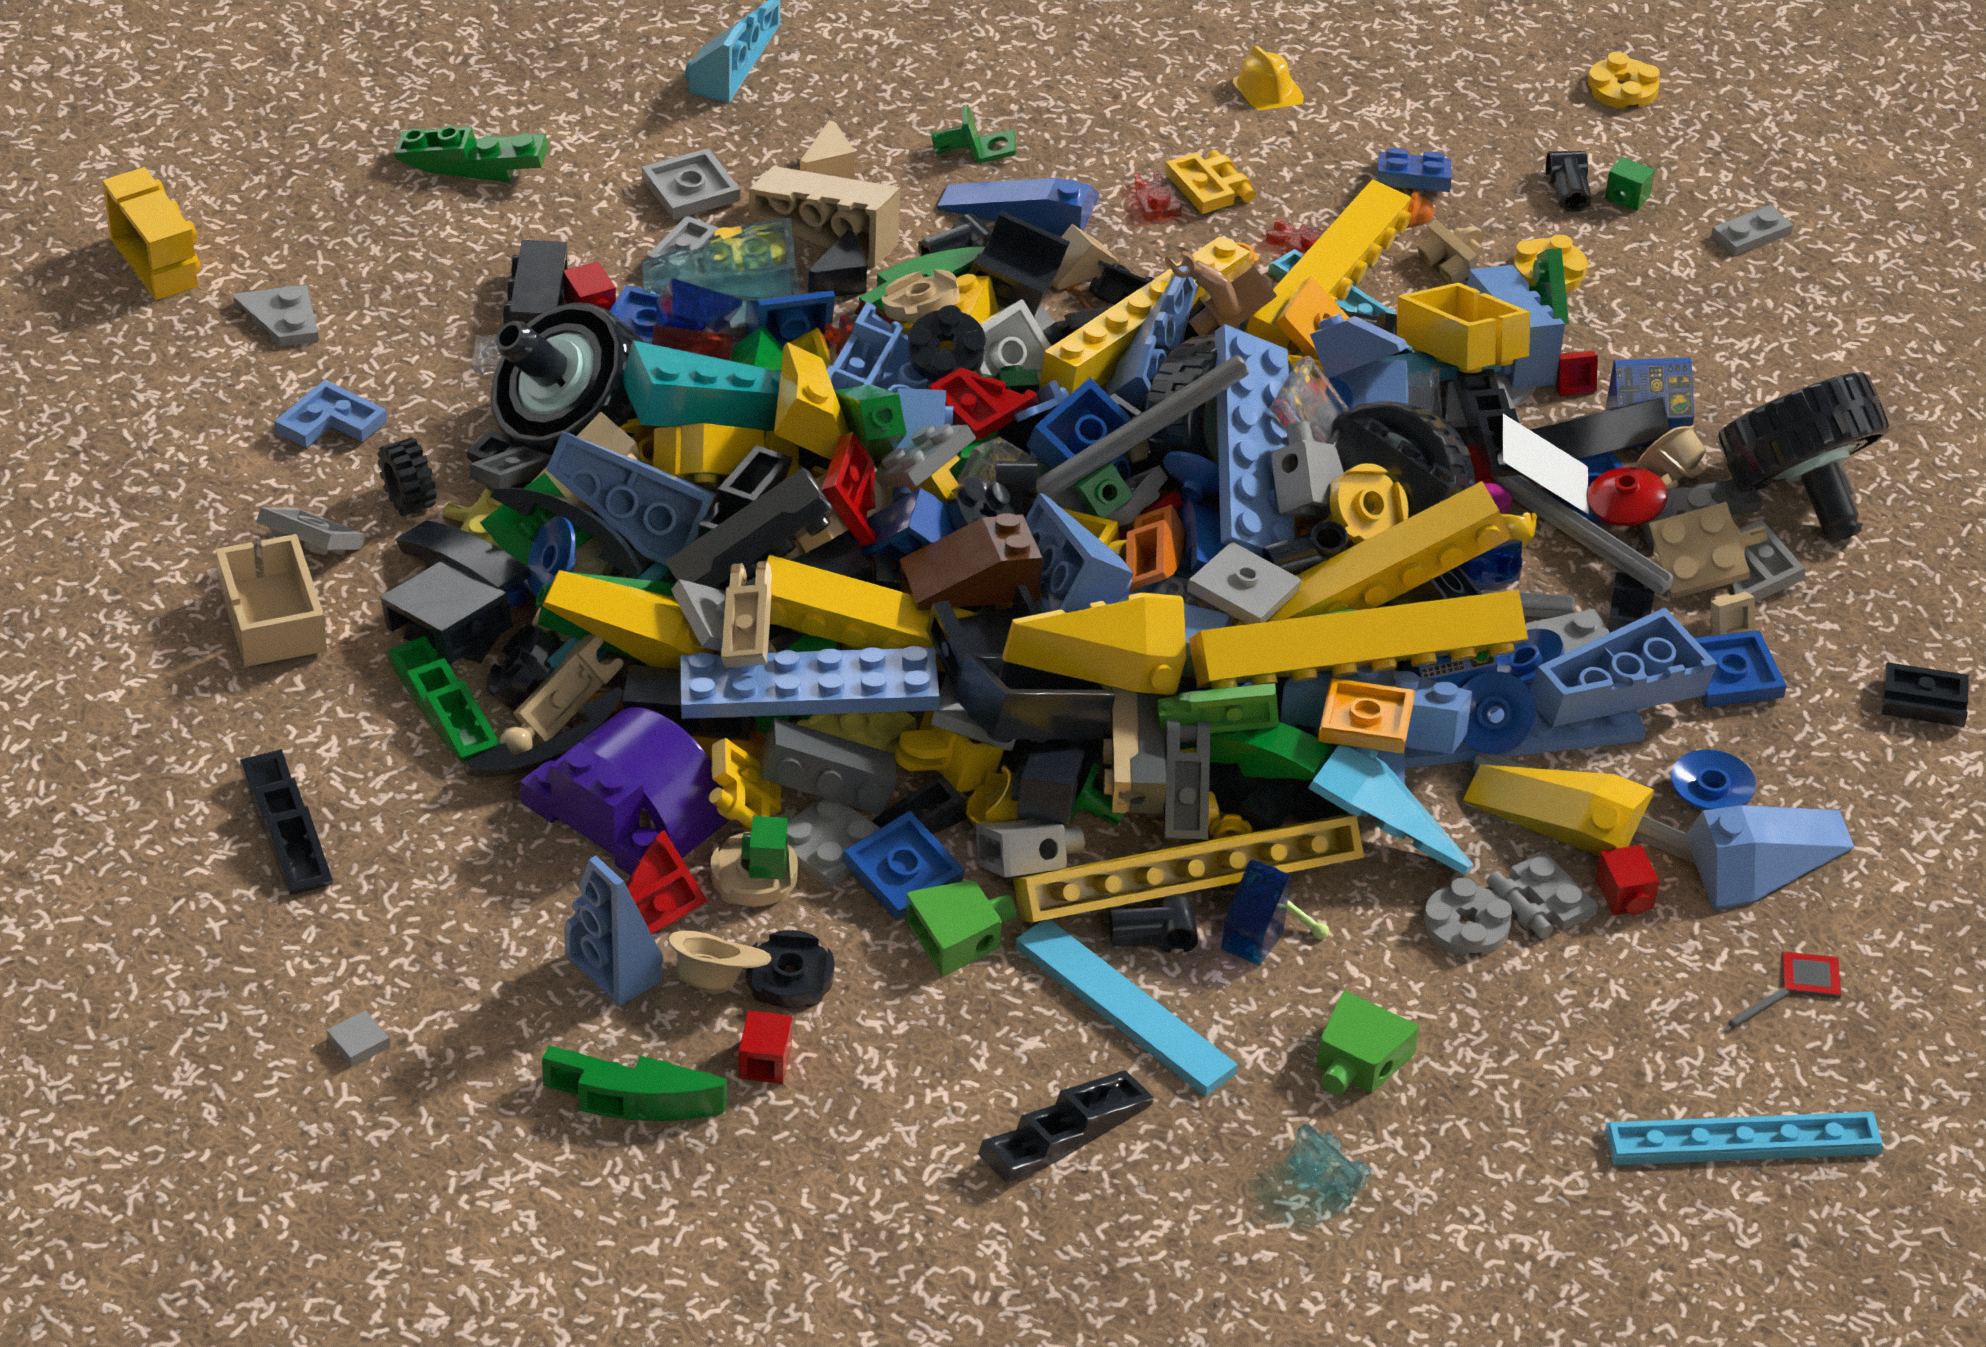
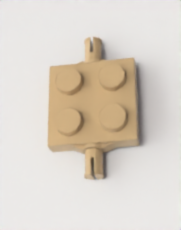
(1702, 549)

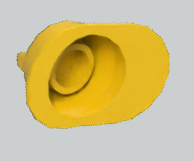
(1267, 81)

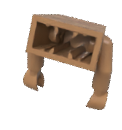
(1227, 298)

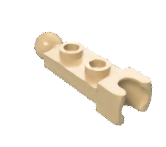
(560, 695)

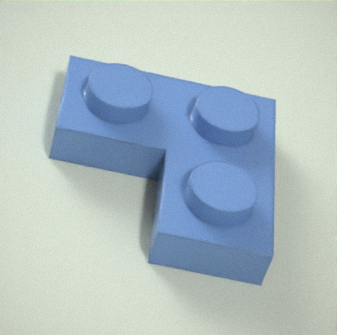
(327, 408)

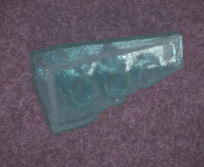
(744, 266)

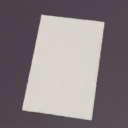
(1545, 464)

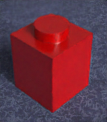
(589, 285)
(1627, 880)
(765, 1047)

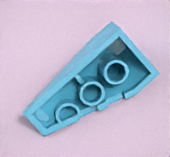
(730, 56)
(1368, 786)

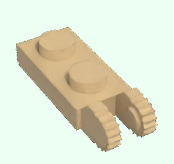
(747, 617)

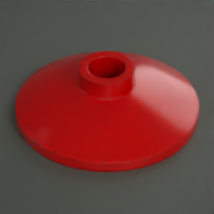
(1627, 496)

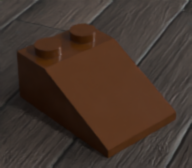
(975, 565)

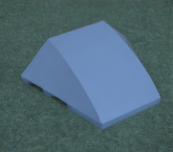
(876, 356)

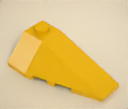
(808, 404)
(629, 618)
(1117, 644)
(1570, 806)

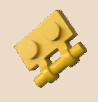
(1209, 182)
(742, 784)

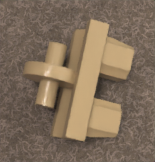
(1459, 248)

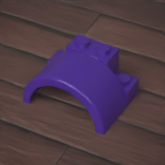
(617, 771)

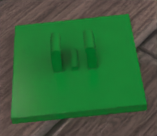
(517, 533)

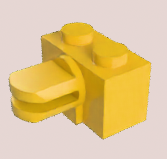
(955, 756)

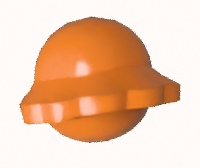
(1420, 208)

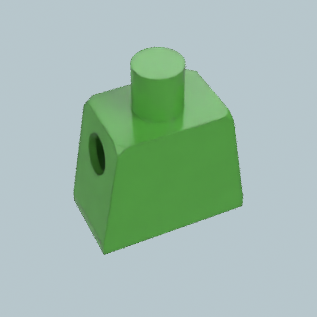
(957, 923)
(1363, 1045)

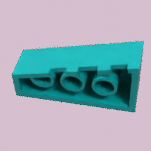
(691, 388)

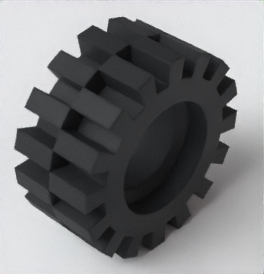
(407, 476)

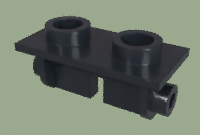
(1116, 282)

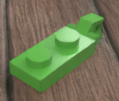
(1224, 708)

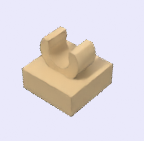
(1732, 613)

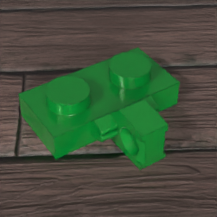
(1550, 281)

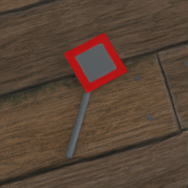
(1802, 975)

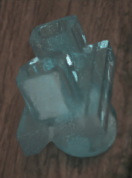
(1322, 1167)

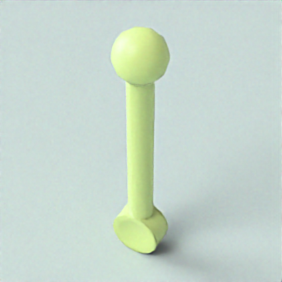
(1319, 930)

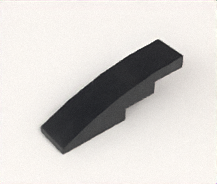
(1483, 411)
(1607, 429)
(465, 550)
(286, 822)
(1058, 1130)

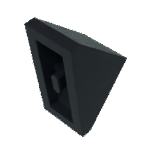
(840, 269)

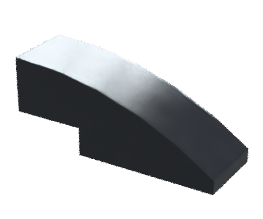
(751, 479)

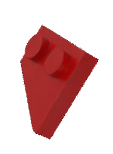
(982, 401)
(850, 486)
(663, 885)

